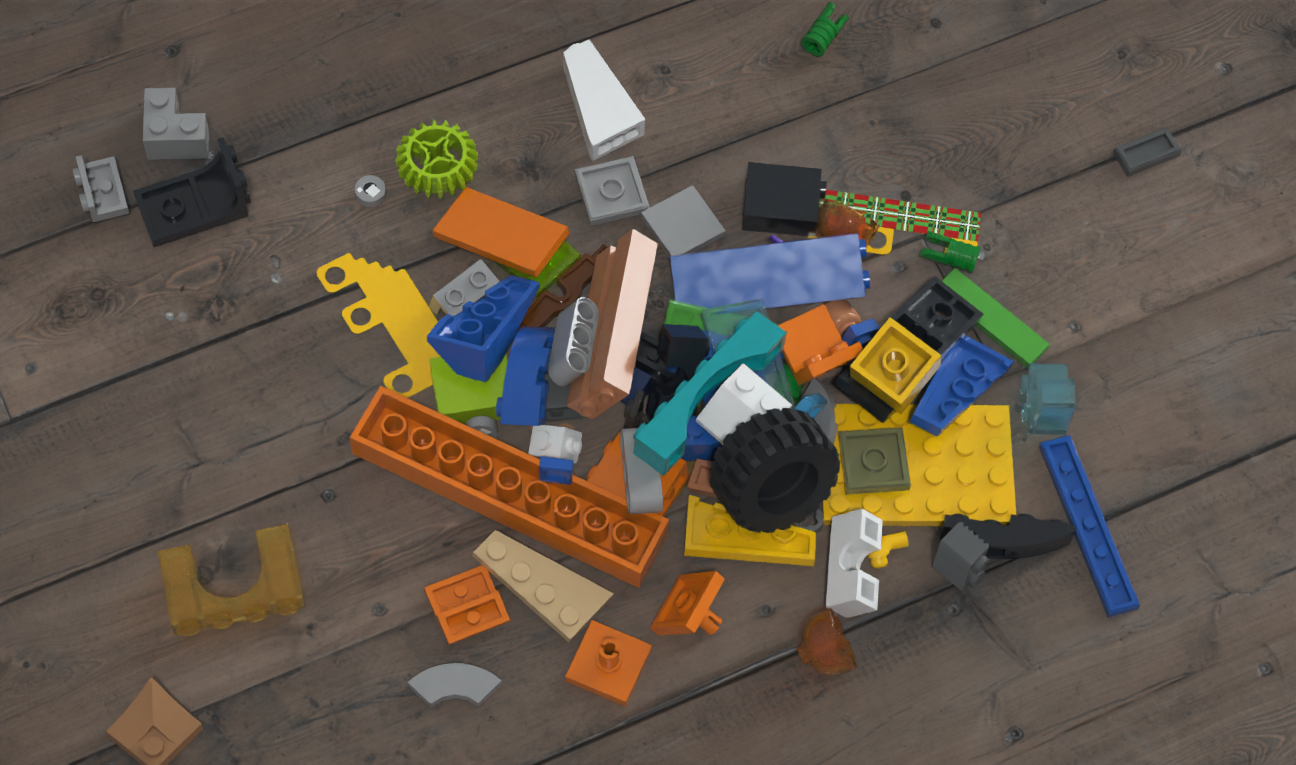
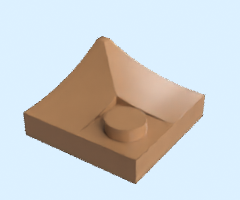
(154, 727)

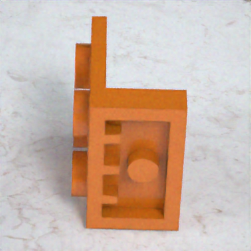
(815, 345)

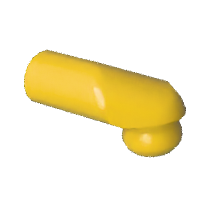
(888, 543)

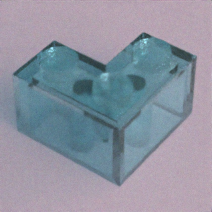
(1048, 399)

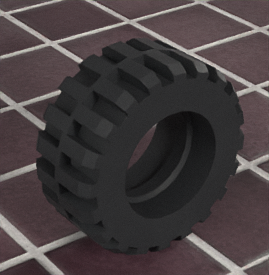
(774, 470)

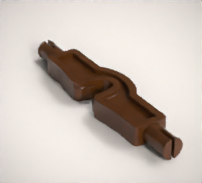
(571, 282)

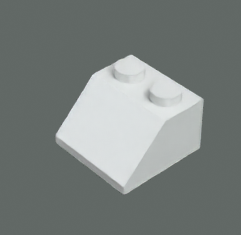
(737, 401)

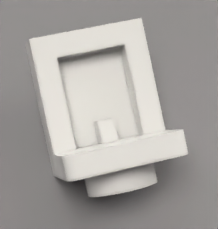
(555, 442)

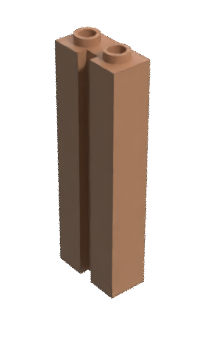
(620, 293)

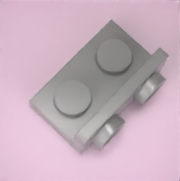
(464, 288)

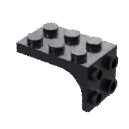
(195, 199)

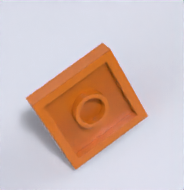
(689, 605)
(608, 663)

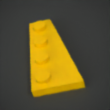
(716, 535)

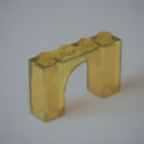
(195, 609)

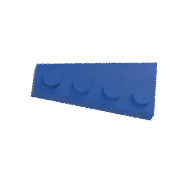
(960, 380)

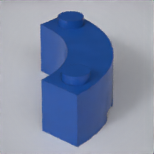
(524, 383)

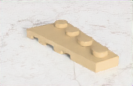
(549, 589)

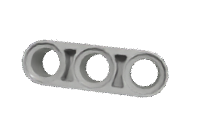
(573, 341)
(640, 479)

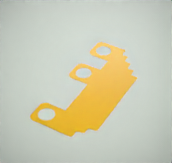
(396, 304)

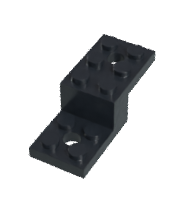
(921, 319)

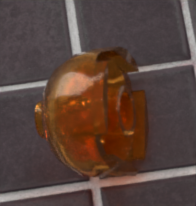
(842, 219)
(826, 645)

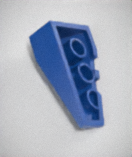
(483, 331)

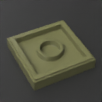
(874, 460)

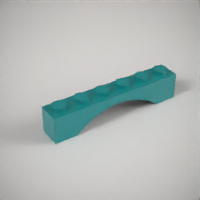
(664, 438)

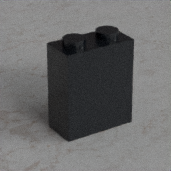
(782, 199)

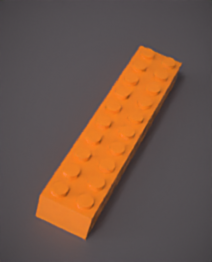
(507, 487)

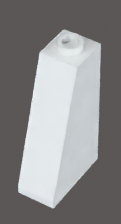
(601, 103)

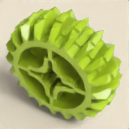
(440, 169)

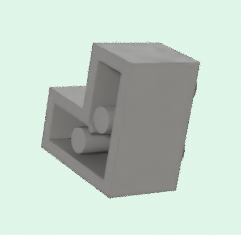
(170, 133)

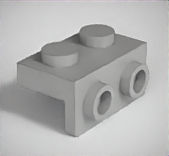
(102, 188)

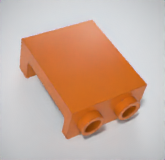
(610, 475)

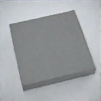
(611, 190)
(683, 223)

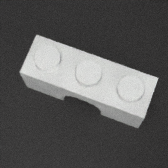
(851, 540)

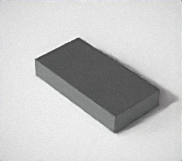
(1147, 152)

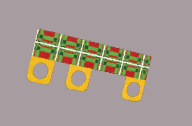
(910, 217)

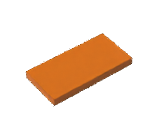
(501, 232)

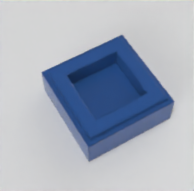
(556, 470)

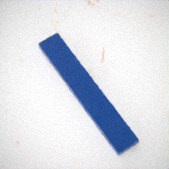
(1091, 528)

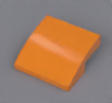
(466, 604)

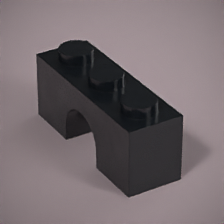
(682, 348)

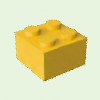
(895, 365)

